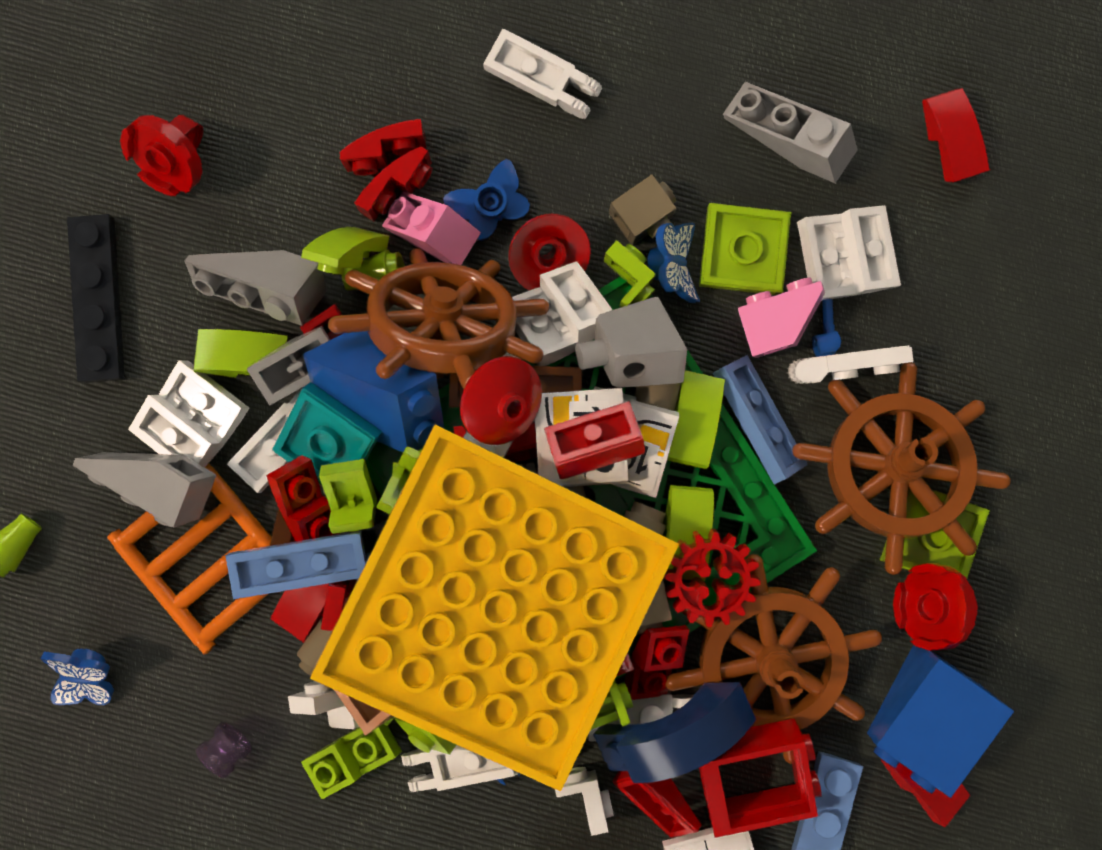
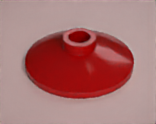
(567, 241)
(489, 394)

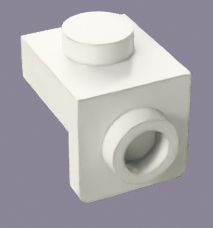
(320, 699)
(596, 802)

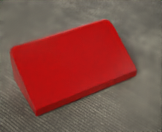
(595, 440)

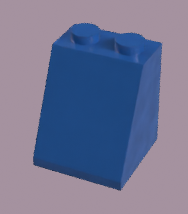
(399, 406)
(936, 722)

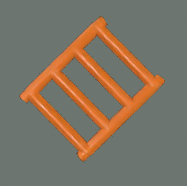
(177, 604)

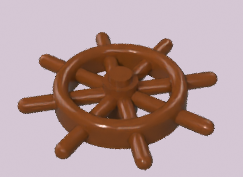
(440, 317)
(902, 466)
(775, 658)

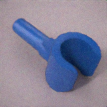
(830, 341)

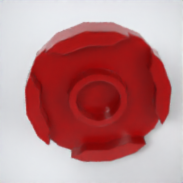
(165, 152)
(935, 606)

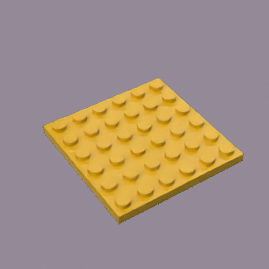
(495, 609)

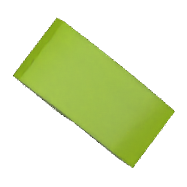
(344, 248)
(232, 351)
(698, 420)
(689, 511)
(349, 759)

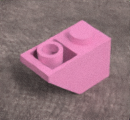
(431, 228)
(780, 320)

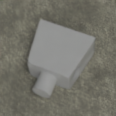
(636, 346)

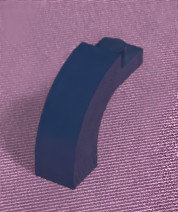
(681, 741)

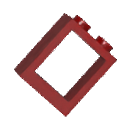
(771, 805)

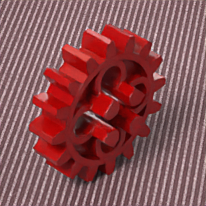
(728, 596)

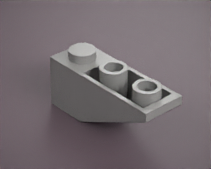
(794, 131)
(261, 280)
(161, 484)

